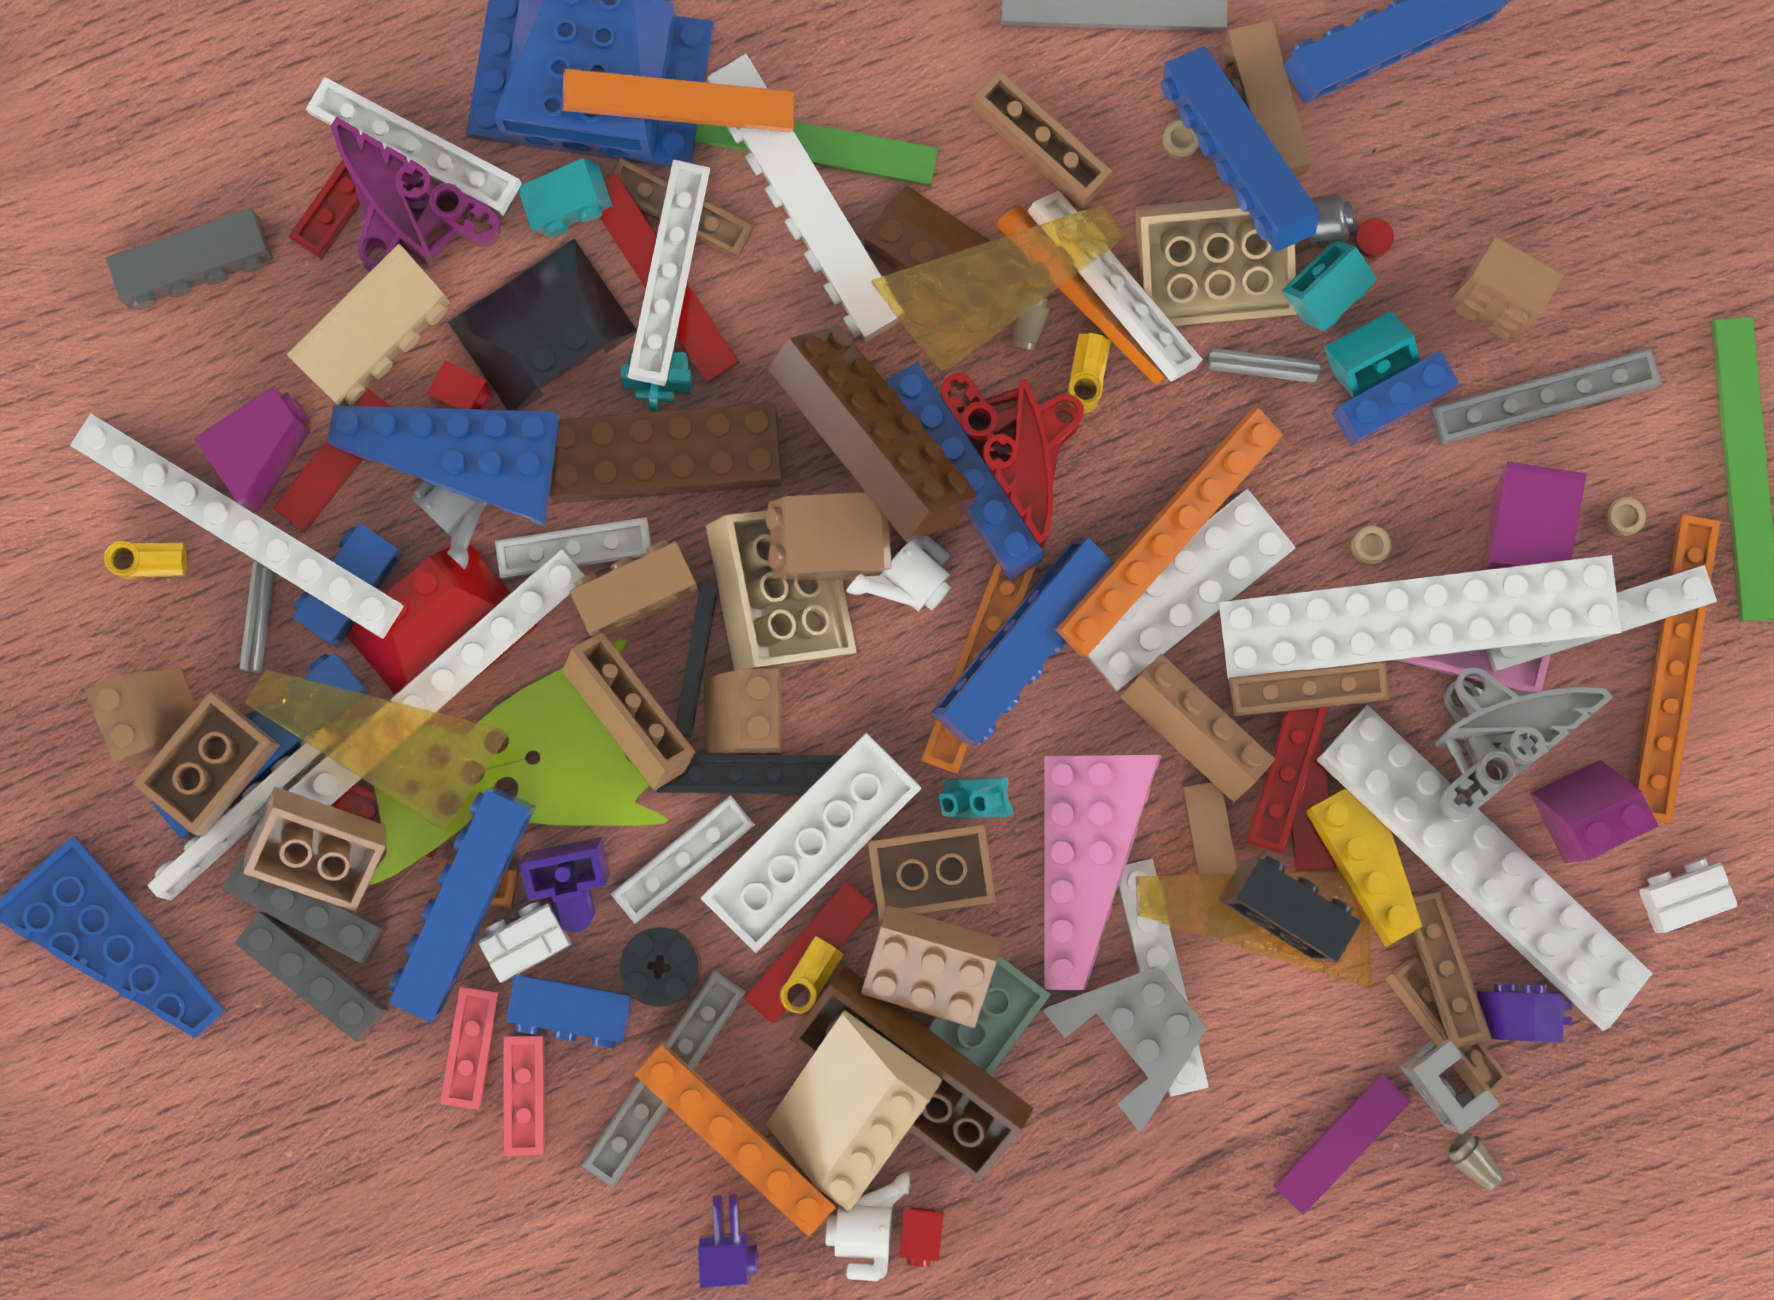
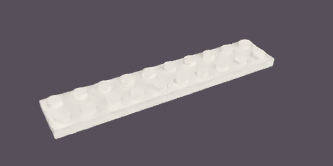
(1421, 617)
(1486, 869)

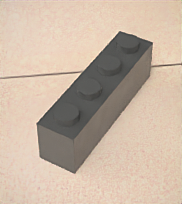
(189, 259)
(330, 924)
(311, 976)

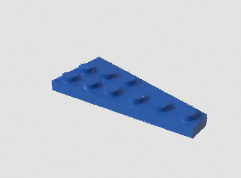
(471, 452)
(97, 928)

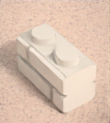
(1688, 896)
(524, 942)

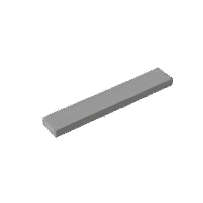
(1118, 14)
(1545, 396)
(642, 1107)

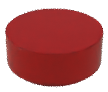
(1374, 238)

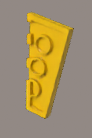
(1368, 862)

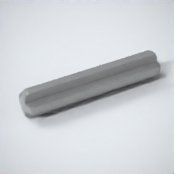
(1263, 365)
(256, 619)

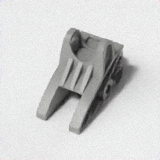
(1509, 719)

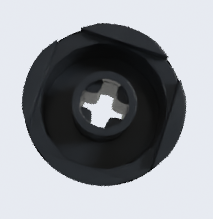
(643, 982)

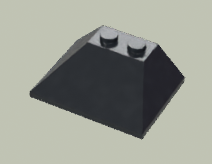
(542, 325)

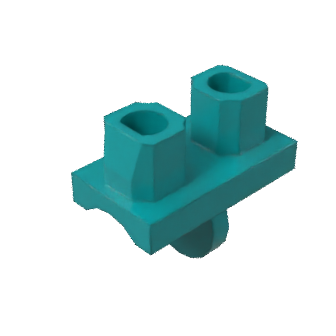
(678, 382)
(976, 798)

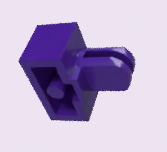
(567, 875)
(1525, 1014)
(723, 1256)

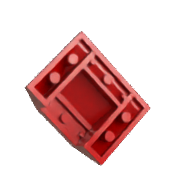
(438, 609)

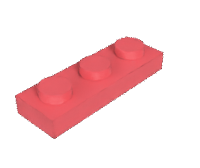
(470, 1048)
(524, 1095)

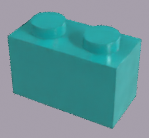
(565, 197)
(1329, 285)
(1372, 354)

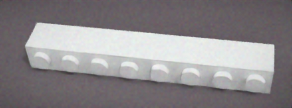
(812, 214)

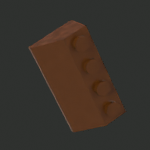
(917, 231)

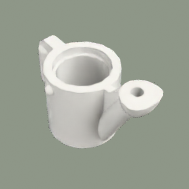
(913, 576)
(867, 1230)

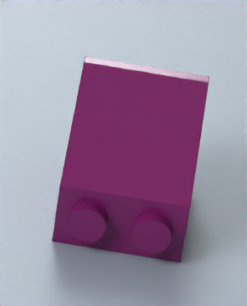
(256, 445)
(1533, 516)
(1592, 812)

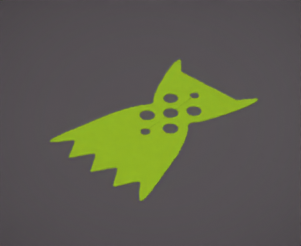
(575, 783)

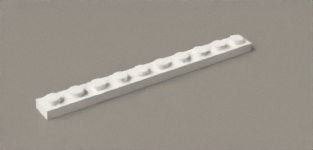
(237, 526)
(461, 661)

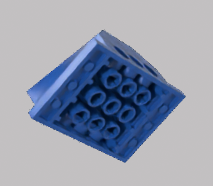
(533, 43)

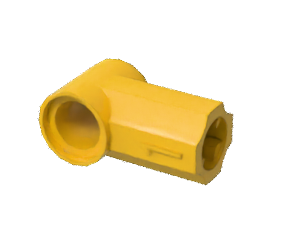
(1089, 368)
(149, 559)
(812, 972)

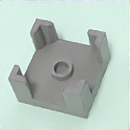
(1456, 1112)

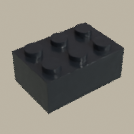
(1290, 909)

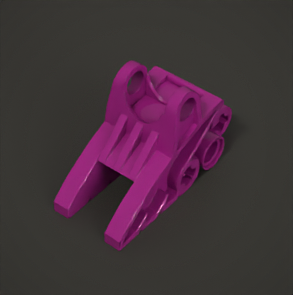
(382, 188)

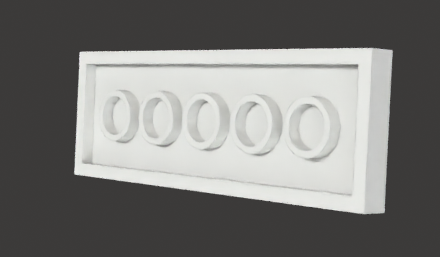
(1211, 568)
(810, 842)

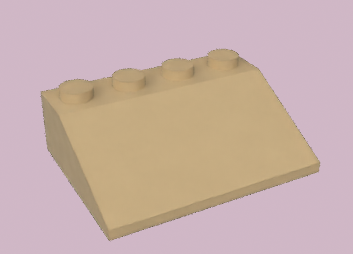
(1210, 264)
(370, 328)
(772, 619)
(851, 1109)

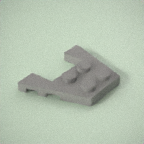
(1149, 1022)

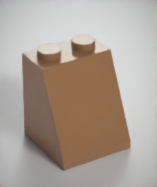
(827, 537)
(140, 712)
(743, 712)

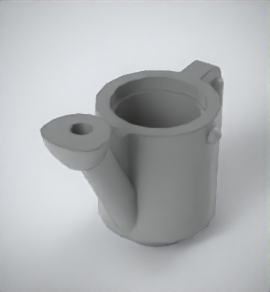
(453, 513)

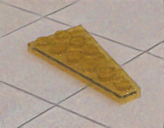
(977, 292)
(401, 749)
(1193, 906)

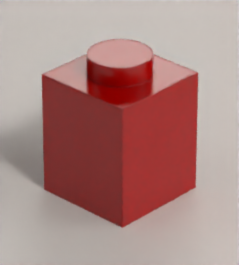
(459, 389)
(921, 1235)

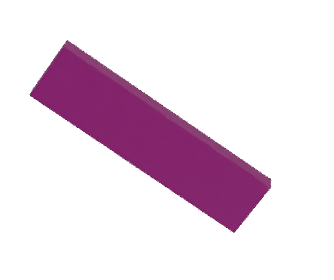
(1342, 1143)

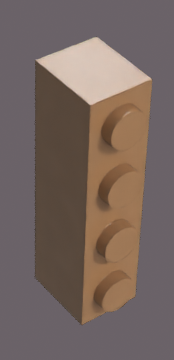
(1266, 90)
(1041, 140)
(628, 711)
(1197, 728)

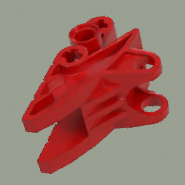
(1034, 447)

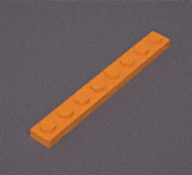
(1169, 532)
(1674, 675)

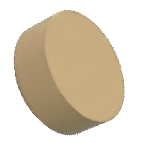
(1179, 141)
(1625, 516)
(1371, 545)

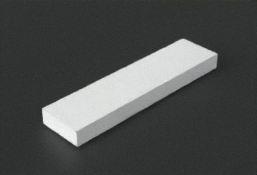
(583, 545)
(682, 859)

